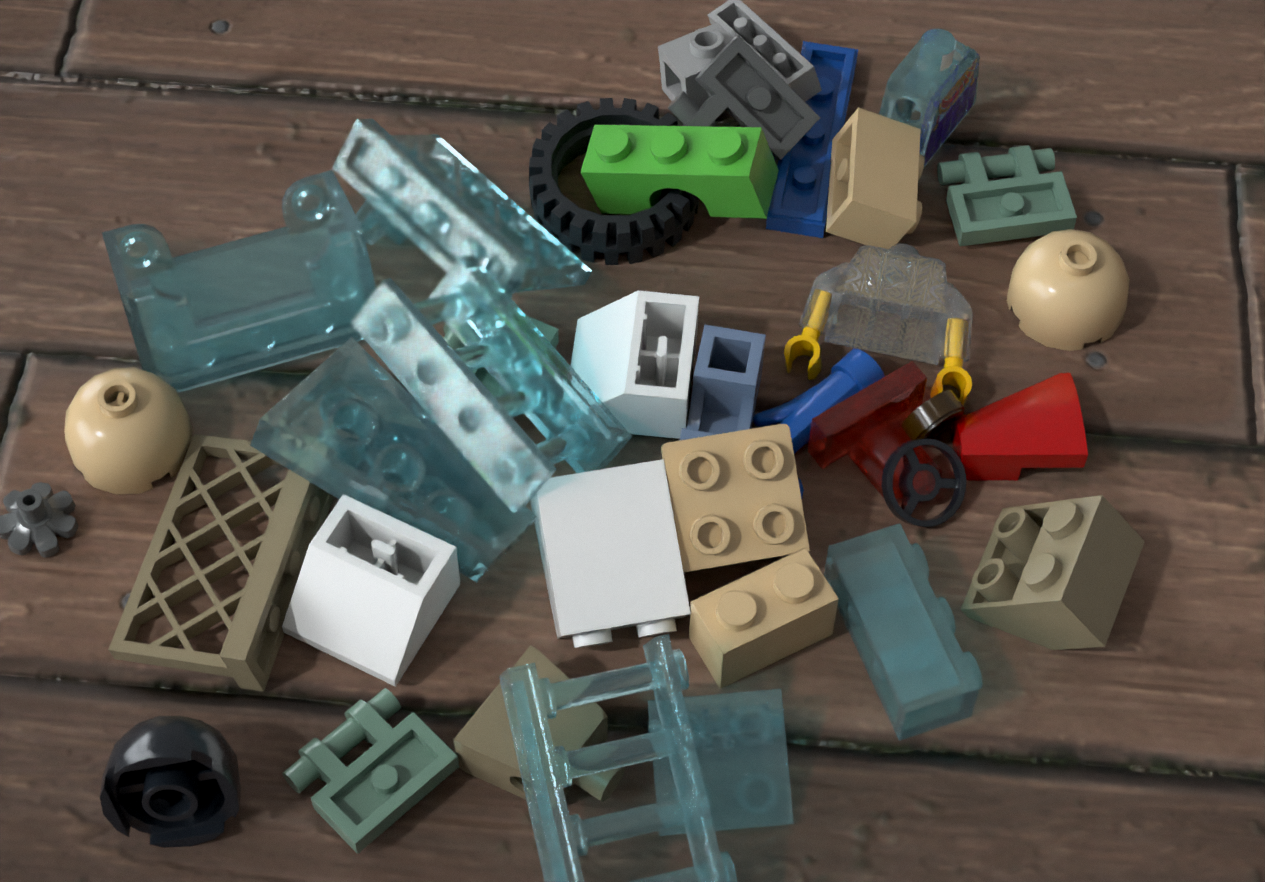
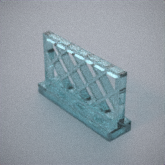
(454, 209)

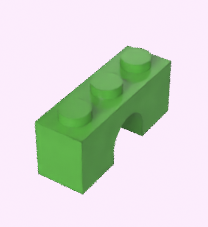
(719, 165)

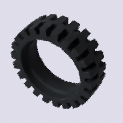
(590, 230)

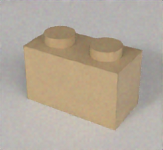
(874, 180)
(762, 617)

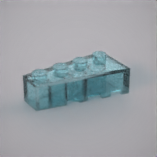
(373, 441)

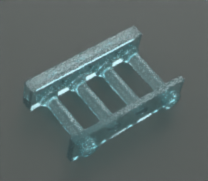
(520, 361)
(549, 769)

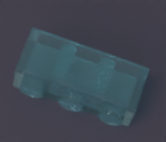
(902, 631)

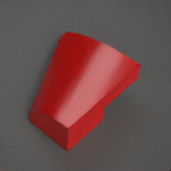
(1024, 430)

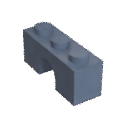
(725, 382)

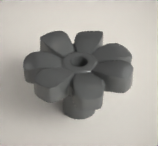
(36, 519)

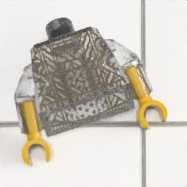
(889, 306)

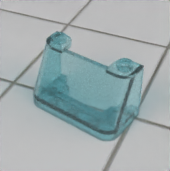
(248, 298)

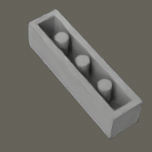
(769, 45)

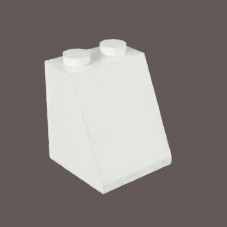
(610, 552)

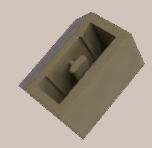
(1055, 572)

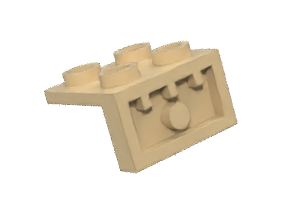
(735, 497)

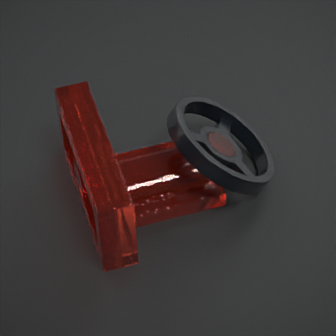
(872, 436)

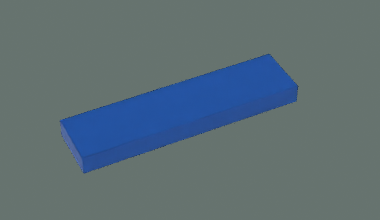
(804, 172)

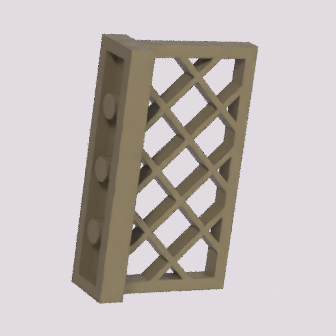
(263, 603)

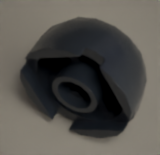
(171, 782)

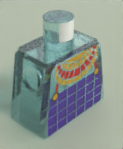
(938, 82)

